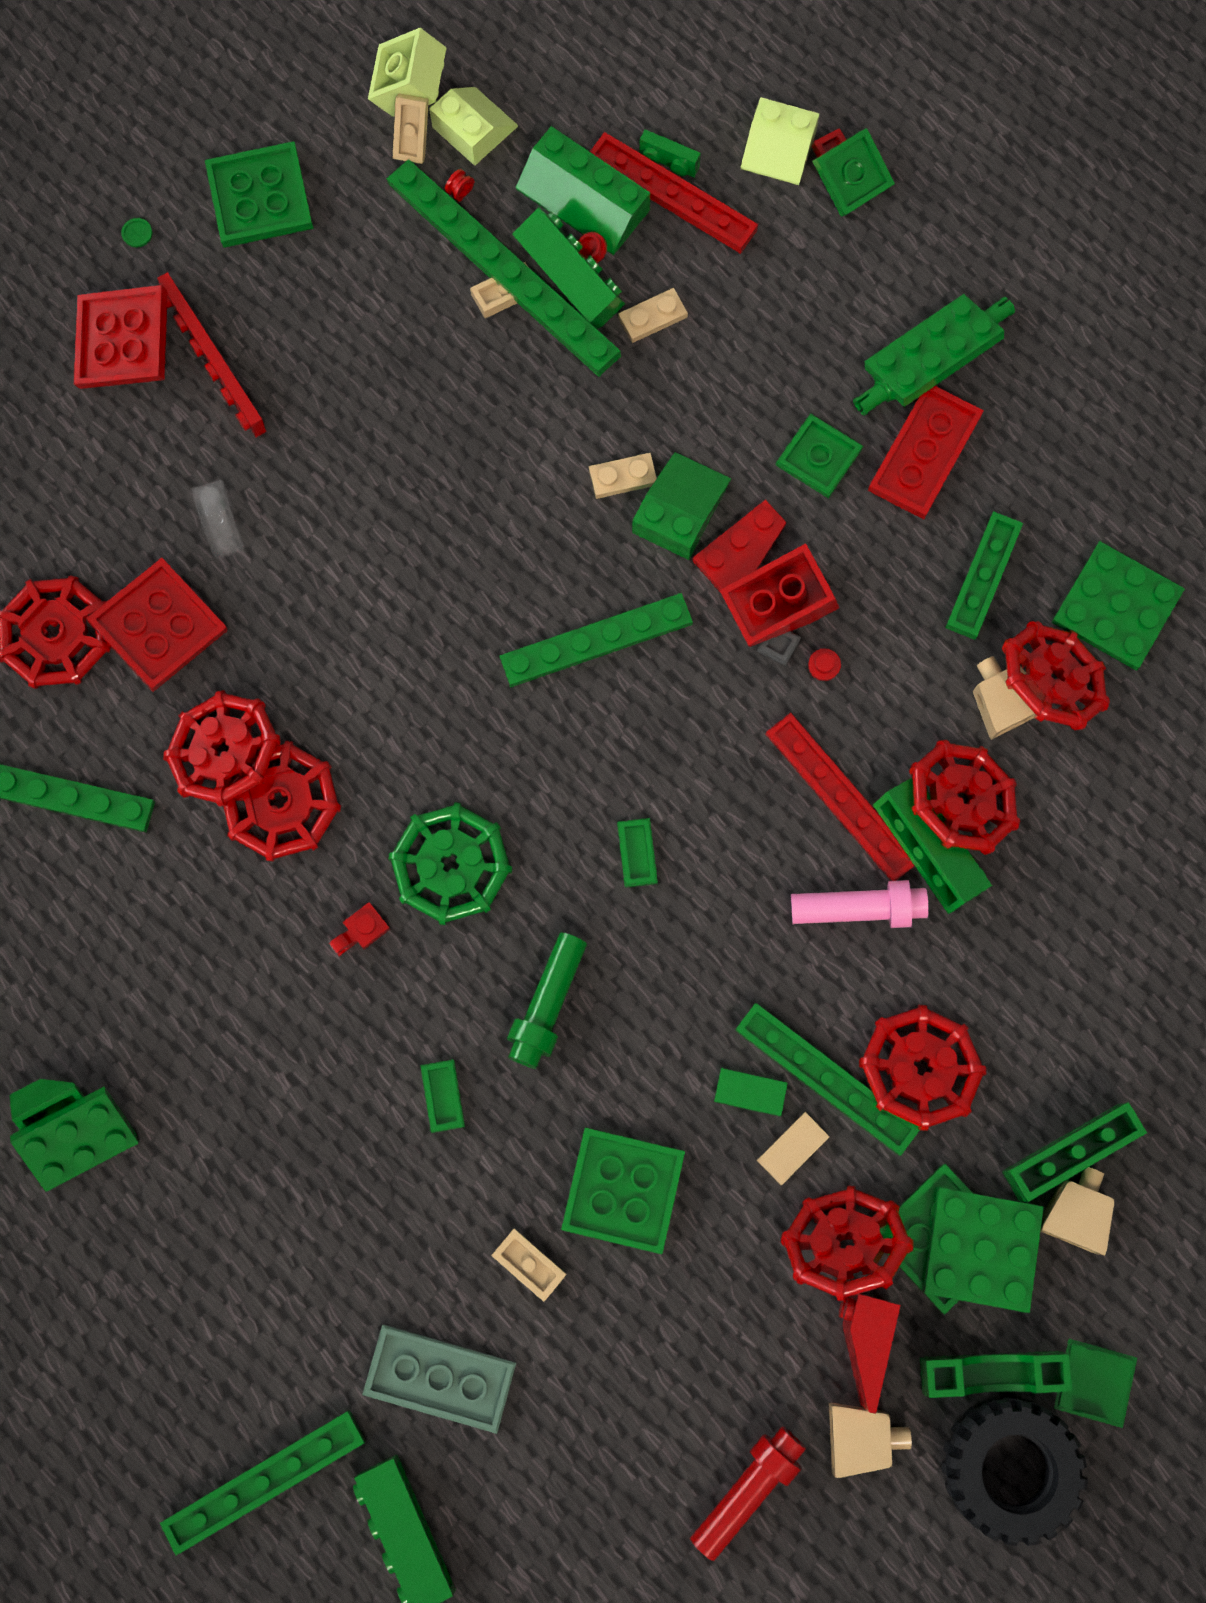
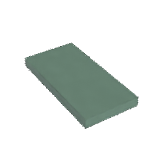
(439, 1378)

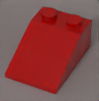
(780, 597)
(869, 1335)

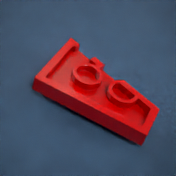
(741, 547)

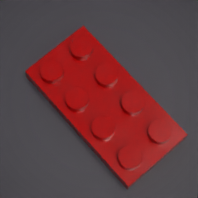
(925, 451)

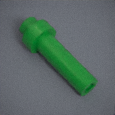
(534, 1034)

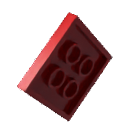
(120, 337)
(157, 624)

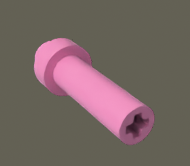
(896, 904)

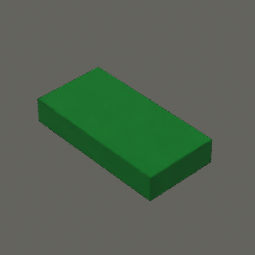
(637, 852)
(750, 1092)
(442, 1096)

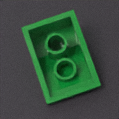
(680, 505)

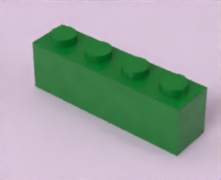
(568, 268)
(948, 872)
(1074, 1152)
(404, 1533)

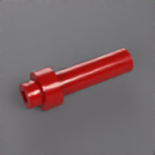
(773, 1463)

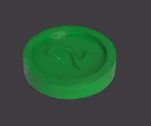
(136, 232)

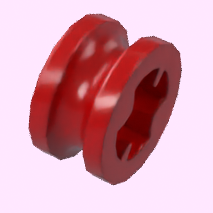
(459, 185)

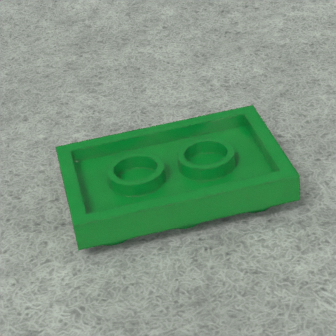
(74, 1139)

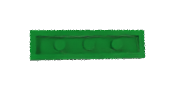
(984, 575)

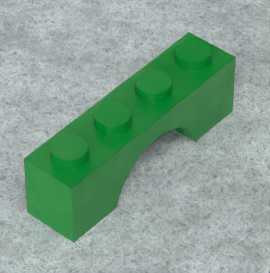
(995, 1373)

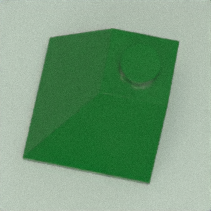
(41, 1100)

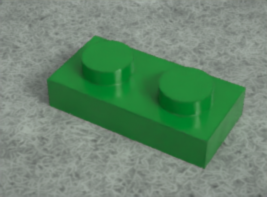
(678, 157)

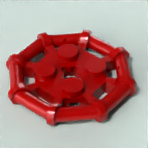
(34, 635)
(1041, 690)
(207, 739)
(975, 785)
(295, 810)
(940, 1060)
(845, 1225)

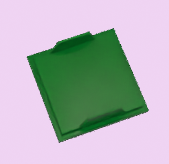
(1099, 1383)

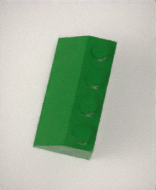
(583, 189)

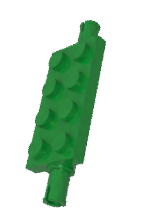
(932, 351)

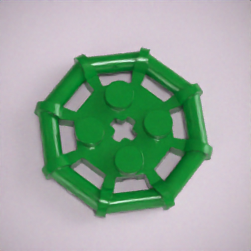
(431, 868)

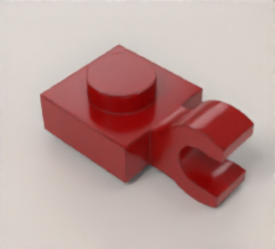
(363, 927)

